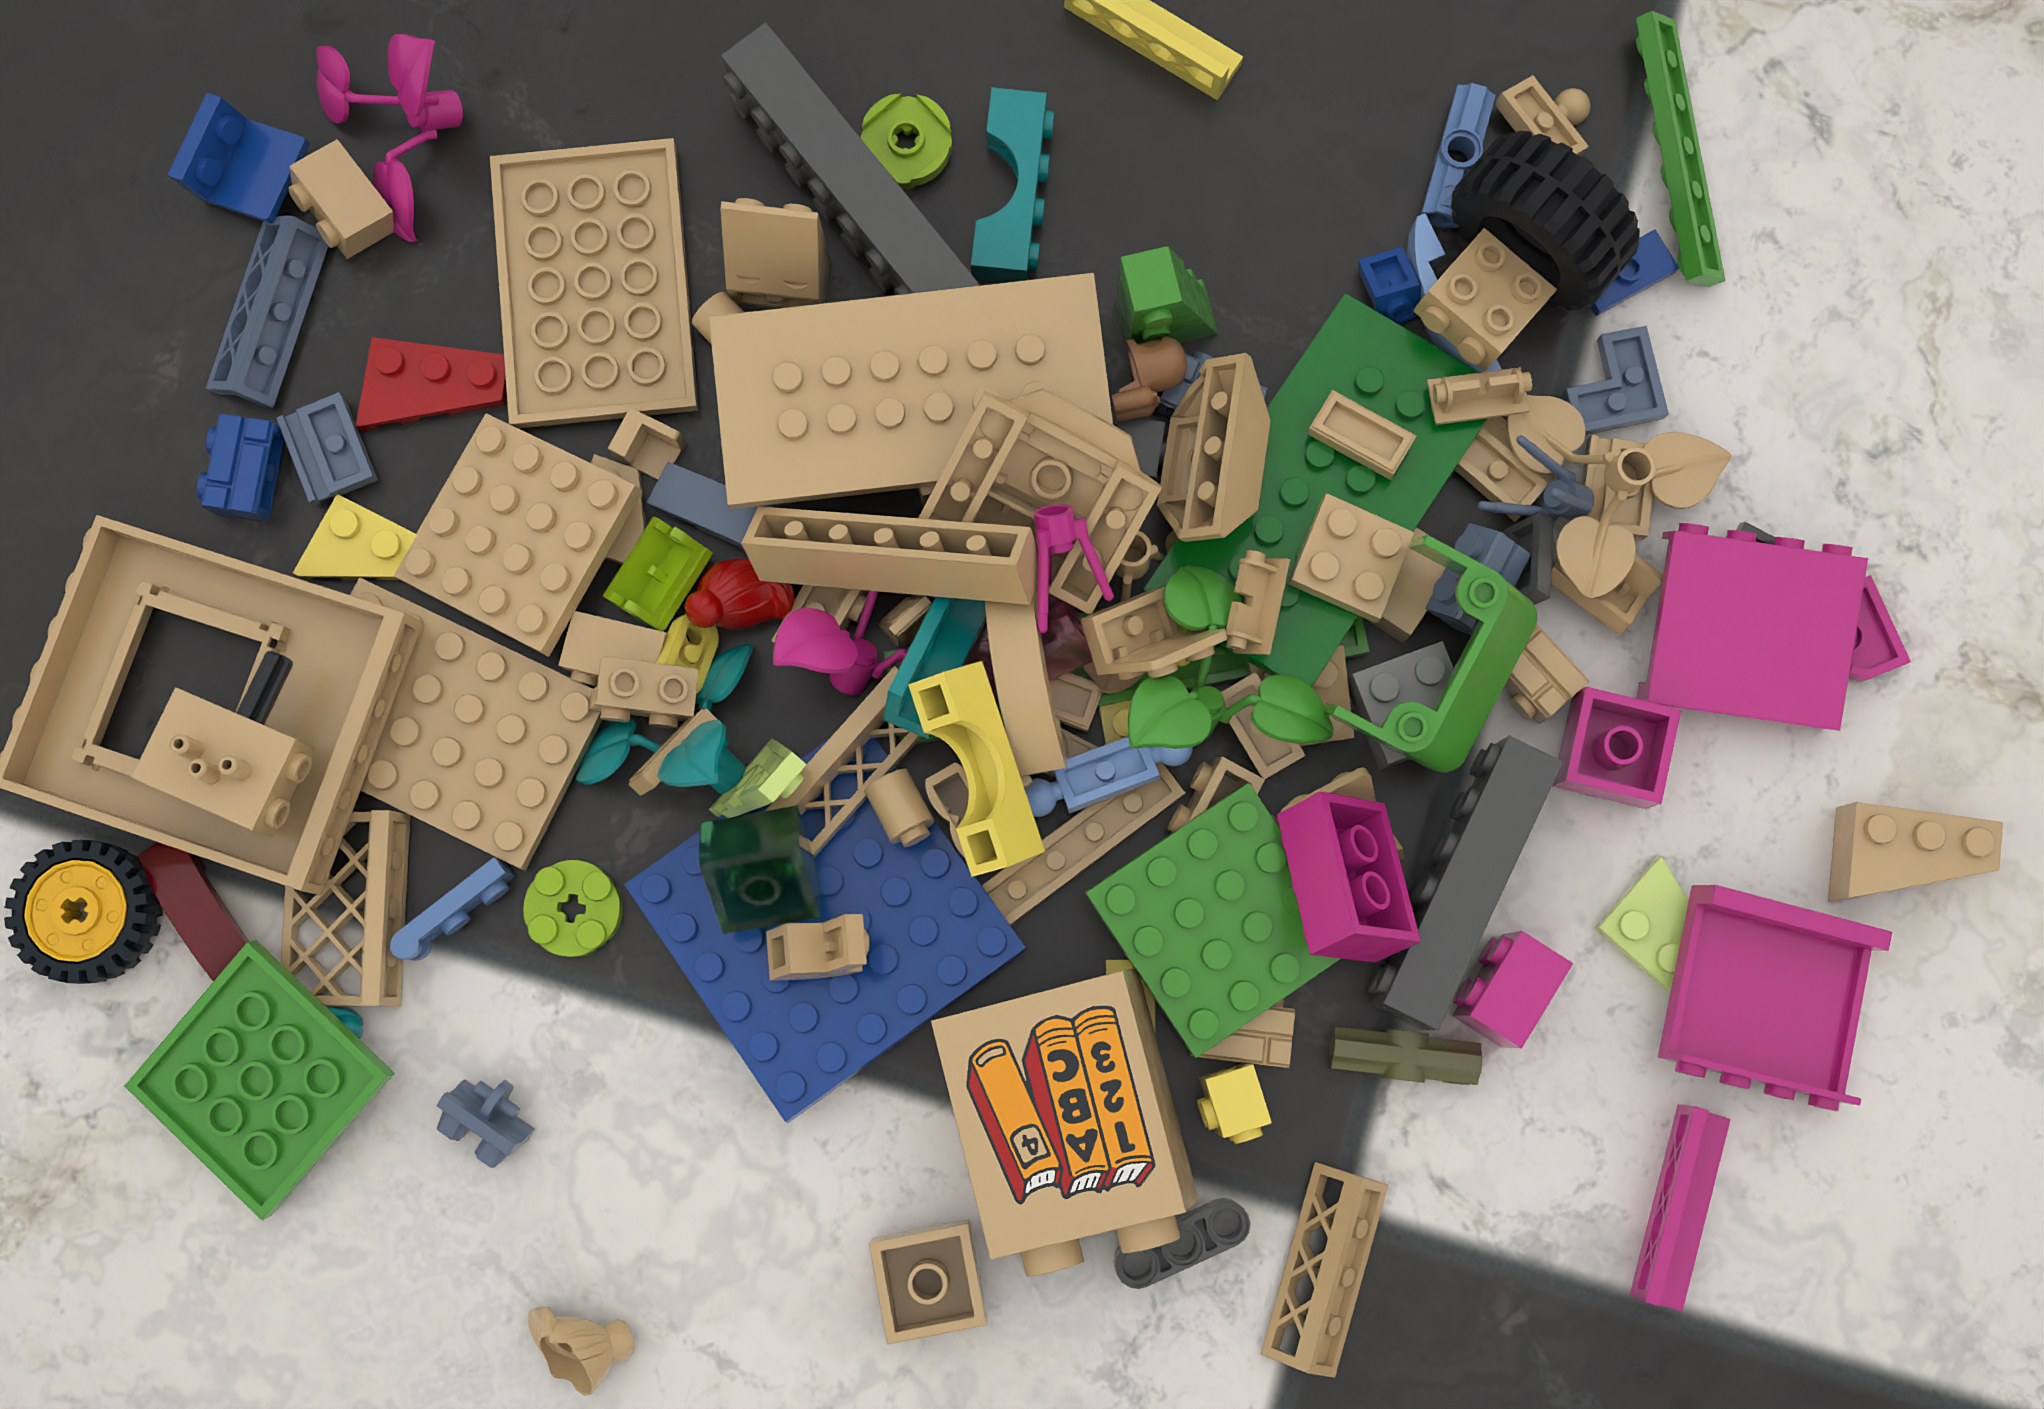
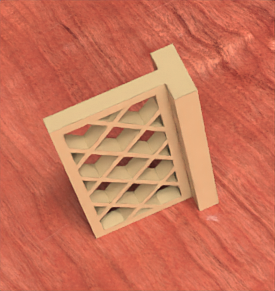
(382, 918)

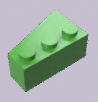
(1162, 298)

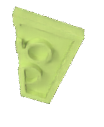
(767, 776)
(1649, 923)

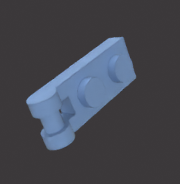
(451, 910)

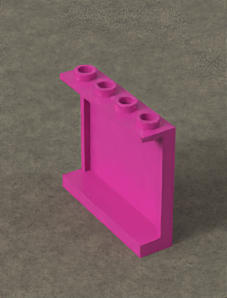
(1755, 627)
(1768, 995)

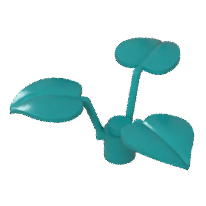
(699, 758)

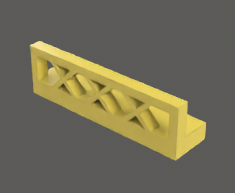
(1163, 40)

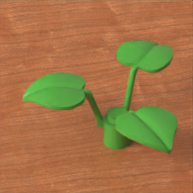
(1171, 717)

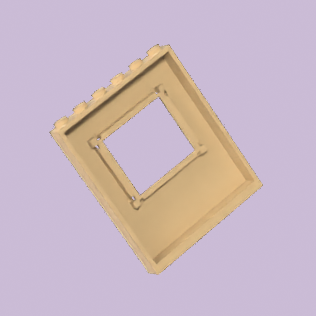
(334, 699)

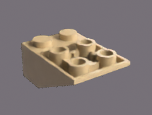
(774, 254)

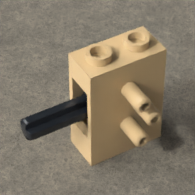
(229, 758)

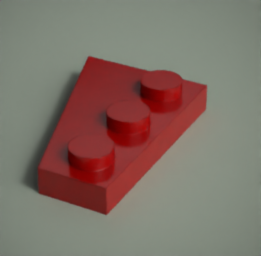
(427, 380)

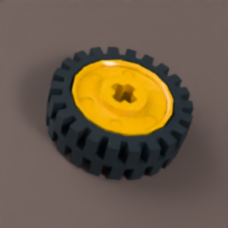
(49, 914)

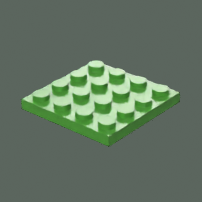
(1212, 920)
(259, 1079)

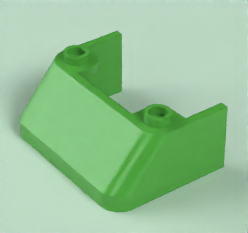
(1446, 733)

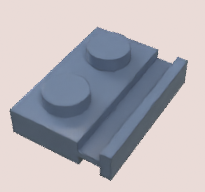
(327, 448)

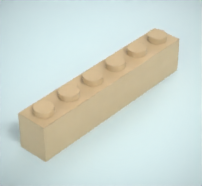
(893, 554)

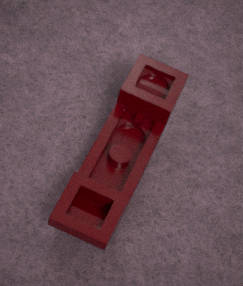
(193, 906)

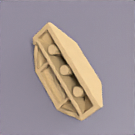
(1215, 451)

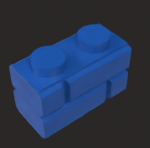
(241, 468)

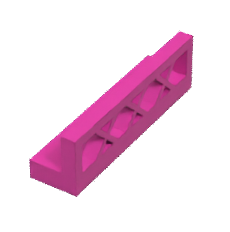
(1680, 1207)

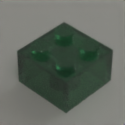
(759, 869)

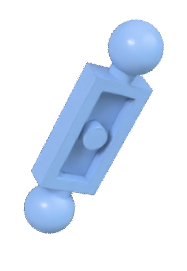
(1102, 775)

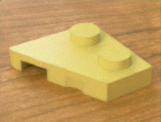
(354, 545)

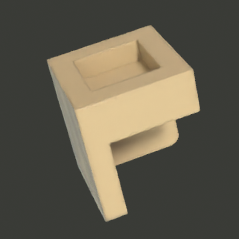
(646, 444)

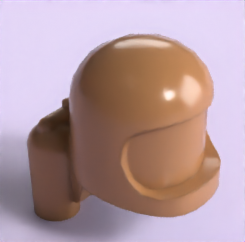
(1154, 368)

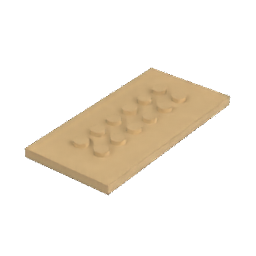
(886, 384)

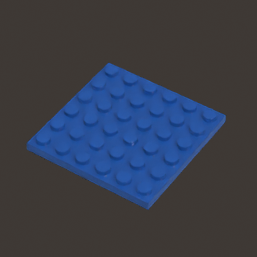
(928, 947)

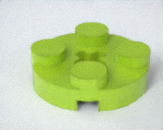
(908, 115)
(555, 886)

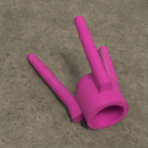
(1055, 534)

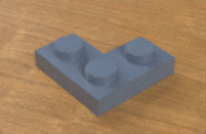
(1631, 387)

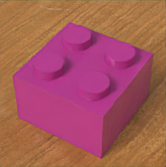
(1617, 748)
(1510, 988)

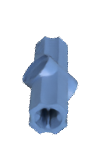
(1462, 132)

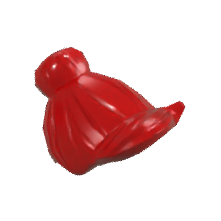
(736, 598)

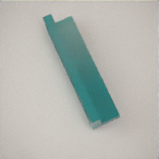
(939, 646)

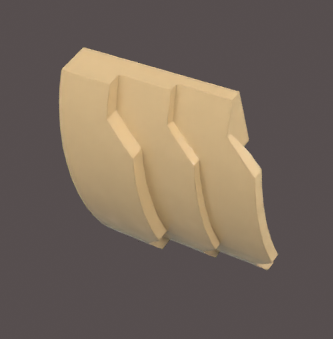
(1041, 455)

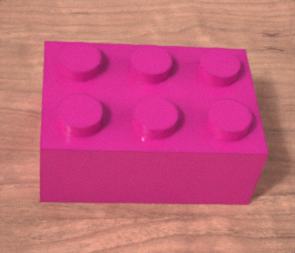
(1347, 878)

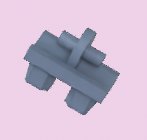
(486, 1114)

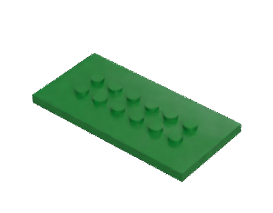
(1385, 372)

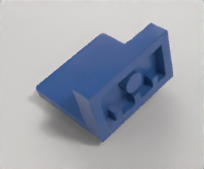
(236, 160)

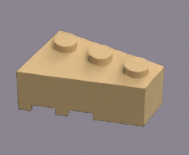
(1904, 848)

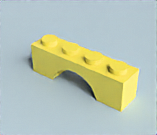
(998, 817)

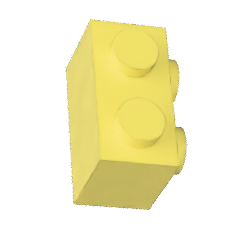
(1233, 1103)

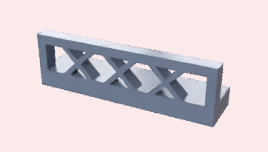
(268, 311)

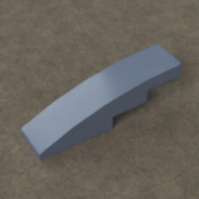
(700, 503)

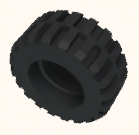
(1550, 214)

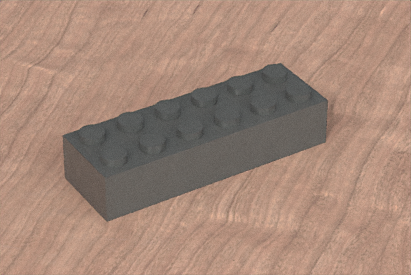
(1465, 881)

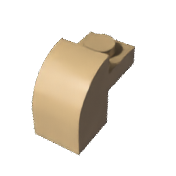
(817, 949)

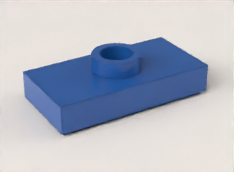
(1645, 269)

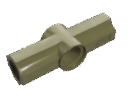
(1405, 1055)

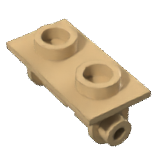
(1479, 395)
(1254, 621)

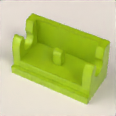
(658, 574)

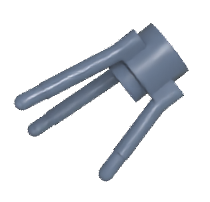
(1562, 496)

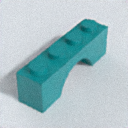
(1016, 133)

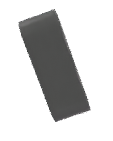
(1206, 1244)

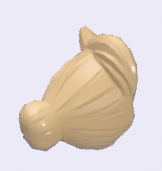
(579, 1347)

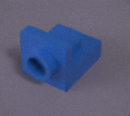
(1391, 284)

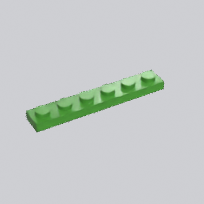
(1680, 149)

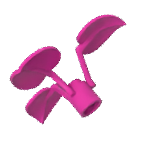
(409, 73)
(815, 642)

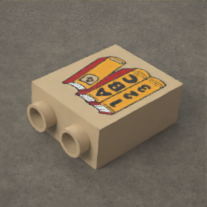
(1067, 1121)

